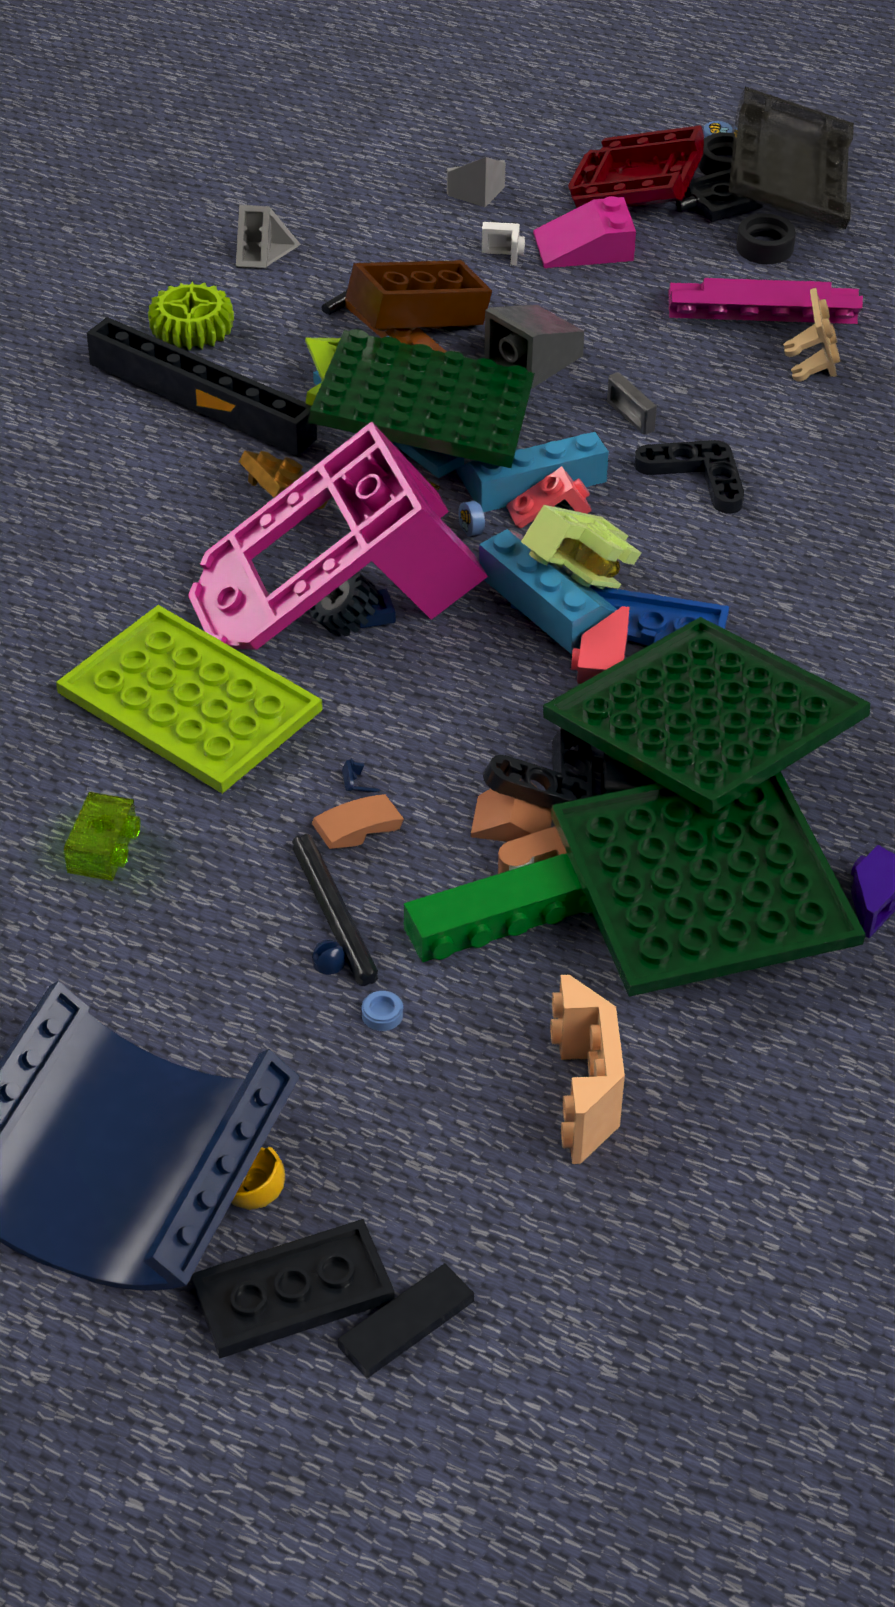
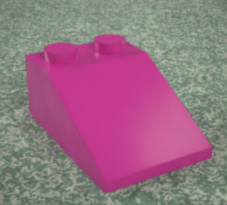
(588, 235)

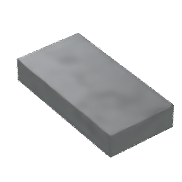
(631, 403)

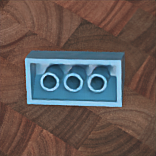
(496, 485)
(541, 591)

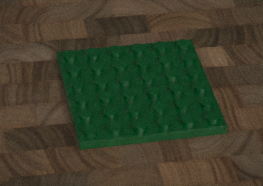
(424, 397)
(706, 713)
(701, 890)

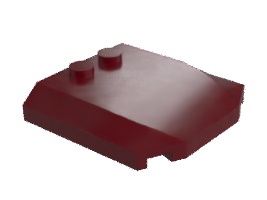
(640, 167)

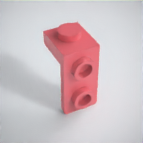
(549, 492)

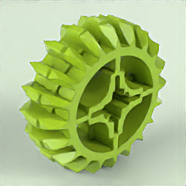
(191, 315)

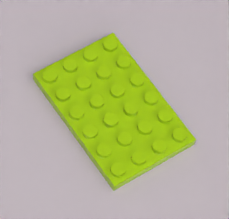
(190, 698)

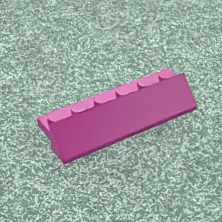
(761, 300)

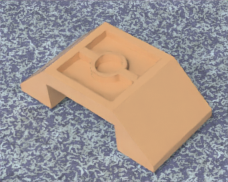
(589, 1031)

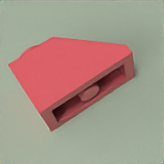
(601, 646)

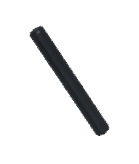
(335, 910)

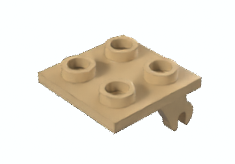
(820, 332)

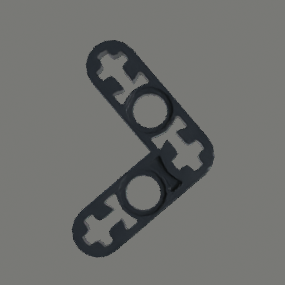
(708, 464)
(560, 784)

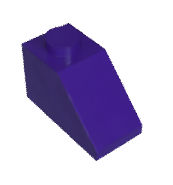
(874, 888)

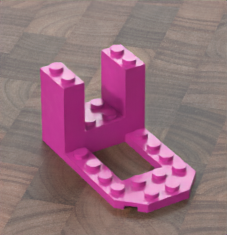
(391, 523)

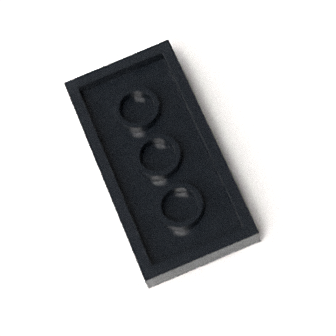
(292, 1288)

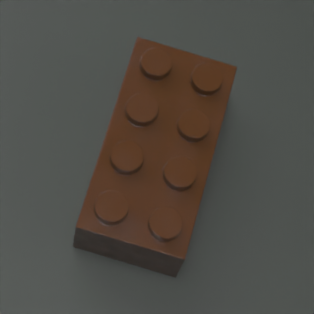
(418, 294)

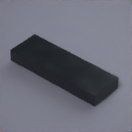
(405, 1320)

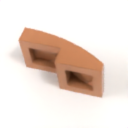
(352, 821)

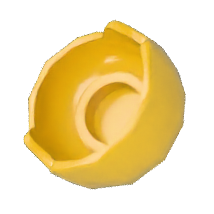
(263, 1181)

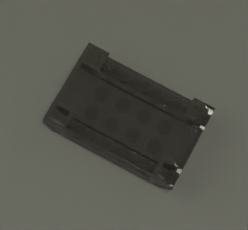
(791, 158)

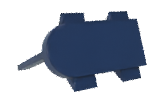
(349, 773)

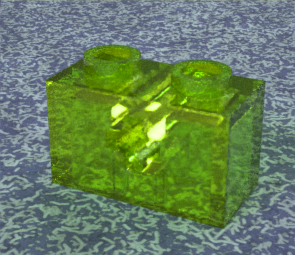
(101, 836)

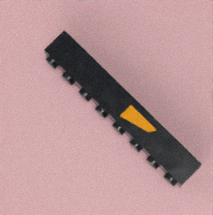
(202, 386)

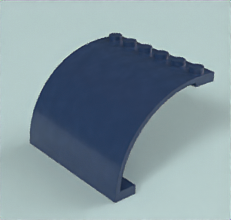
(119, 1155)

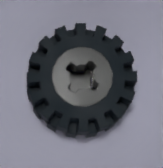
(346, 606)

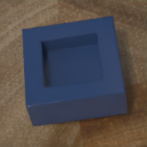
(384, 611)

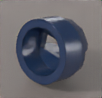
(328, 957)

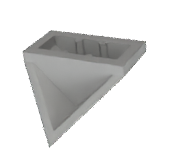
(477, 181)
(261, 237)

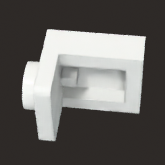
(503, 239)

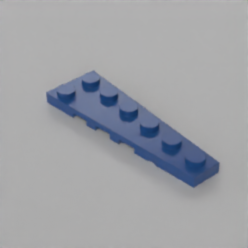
(658, 616)

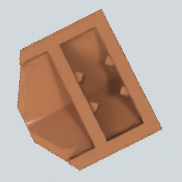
(507, 818)

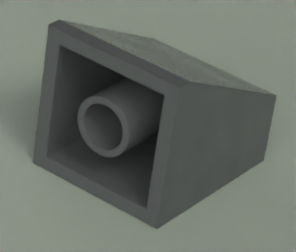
(531, 339)

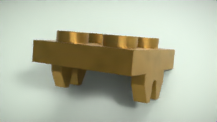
(271, 472)

